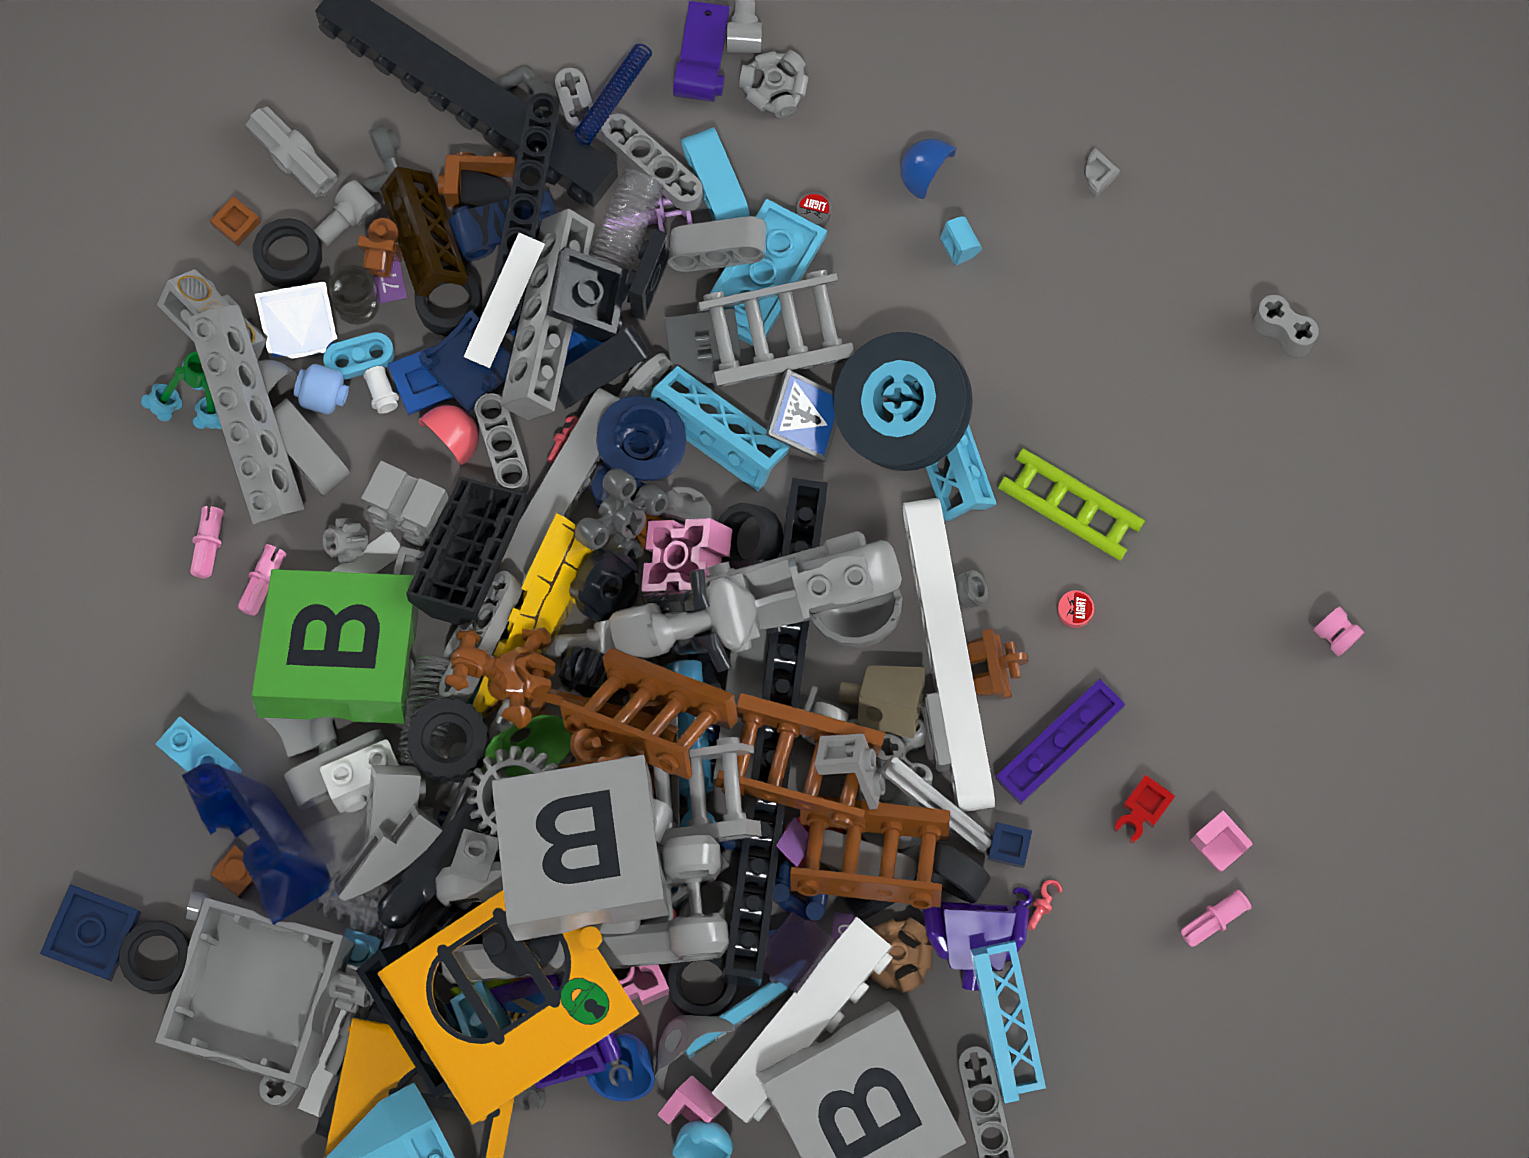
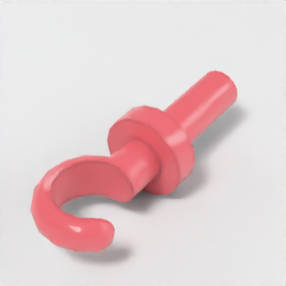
(560, 439)
(1042, 905)

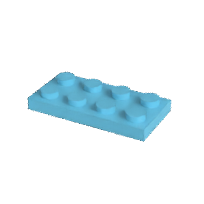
(788, 253)

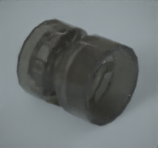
(354, 294)

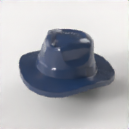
(641, 438)

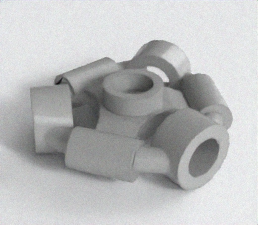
(775, 82)

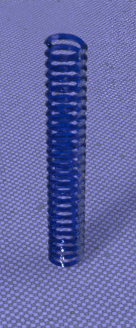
(615, 100)

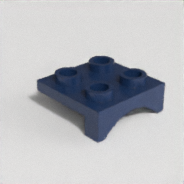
(461, 376)

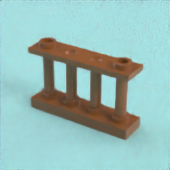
(653, 684)
(791, 723)
(892, 822)

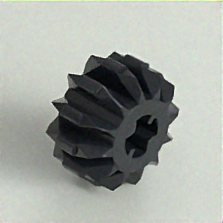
(583, 670)

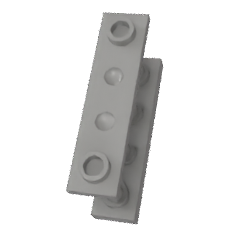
(798, 355)
(734, 823)

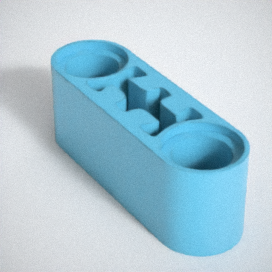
(712, 167)

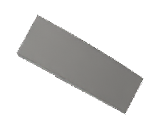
(388, 853)

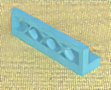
(711, 431)
(969, 476)
(996, 1029)

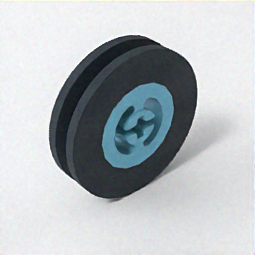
(916, 433)

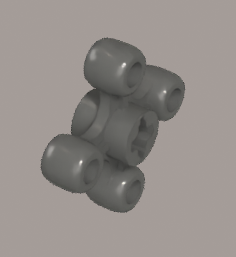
(621, 515)

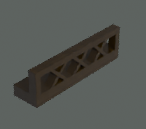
(415, 240)

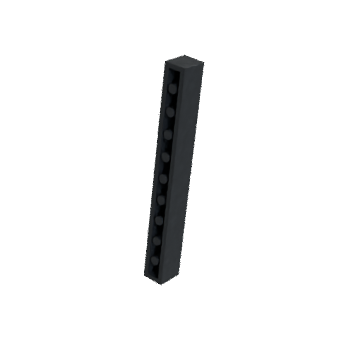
(463, 92)

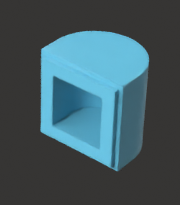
(960, 240)

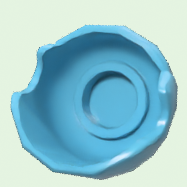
(702, 1140)

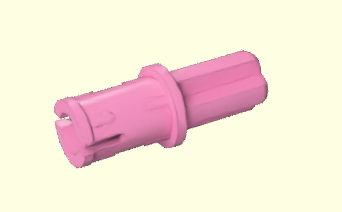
(206, 542)
(259, 580)
(1215, 918)

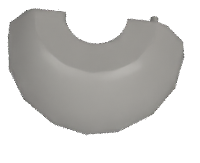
(861, 623)

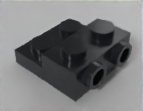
(588, 294)

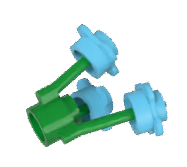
(165, 398)

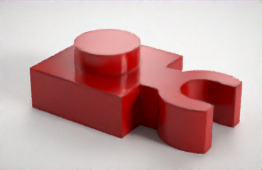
(1146, 805)

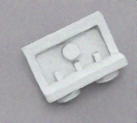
(350, 776)

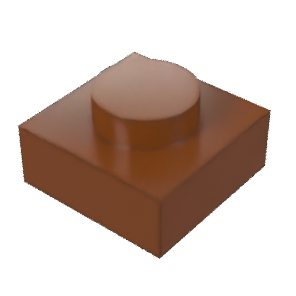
(235, 221)
(233, 873)

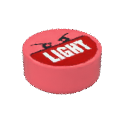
(1075, 609)

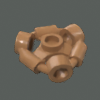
(904, 955)

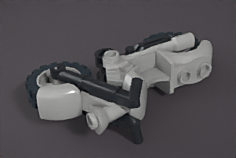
(755, 599)

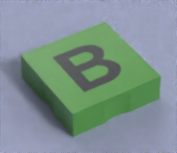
(335, 647)

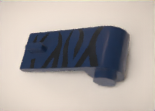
(482, 227)

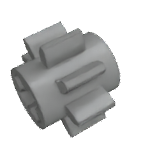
(345, 540)
(349, 990)

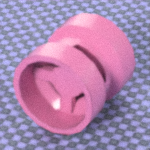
(1333, 625)

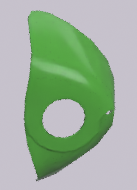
(546, 736)

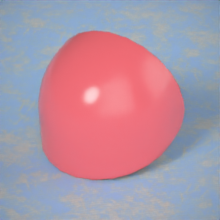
(455, 429)

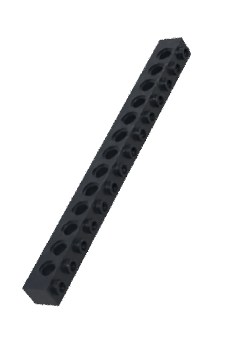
(781, 685)

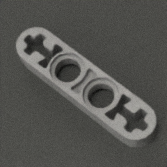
(655, 159)
(497, 605)
(983, 1120)

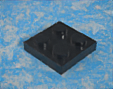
(646, 280)

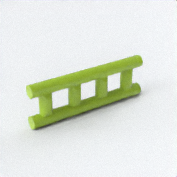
(1078, 525)

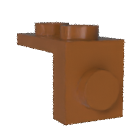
(450, 183)

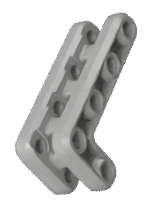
(654, 943)

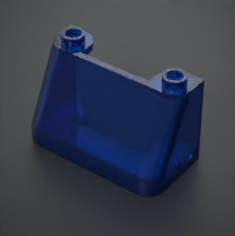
(282, 860)

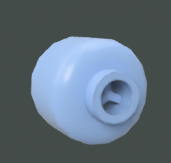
(321, 389)

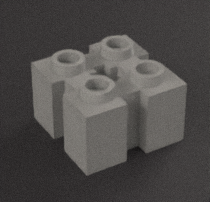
(404, 503)

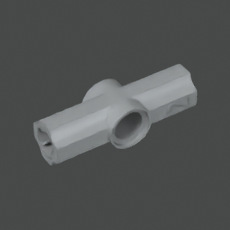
(291, 152)

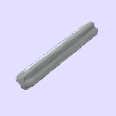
(929, 797)

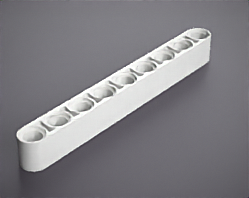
(948, 654)

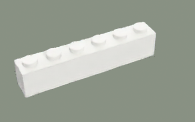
(806, 1016)

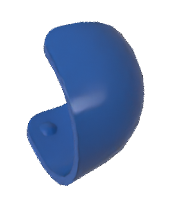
(922, 163)
(639, 1060)

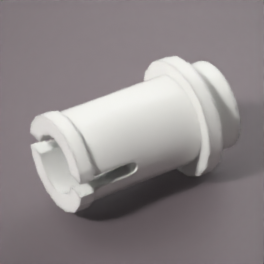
(383, 397)

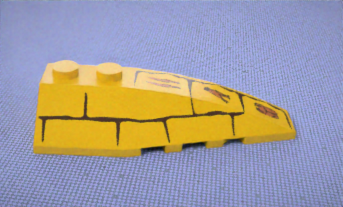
(544, 597)

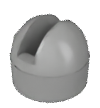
(195, 904)

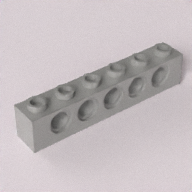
(541, 339)
(245, 413)

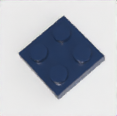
(89, 932)

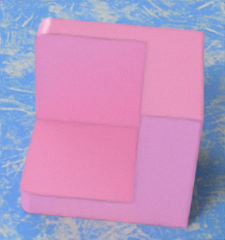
(1221, 841)
(693, 1102)

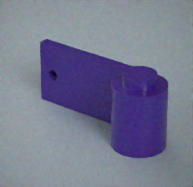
(702, 53)

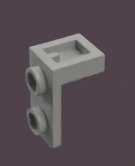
(852, 755)

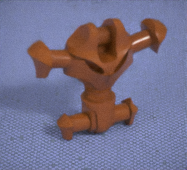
(518, 674)

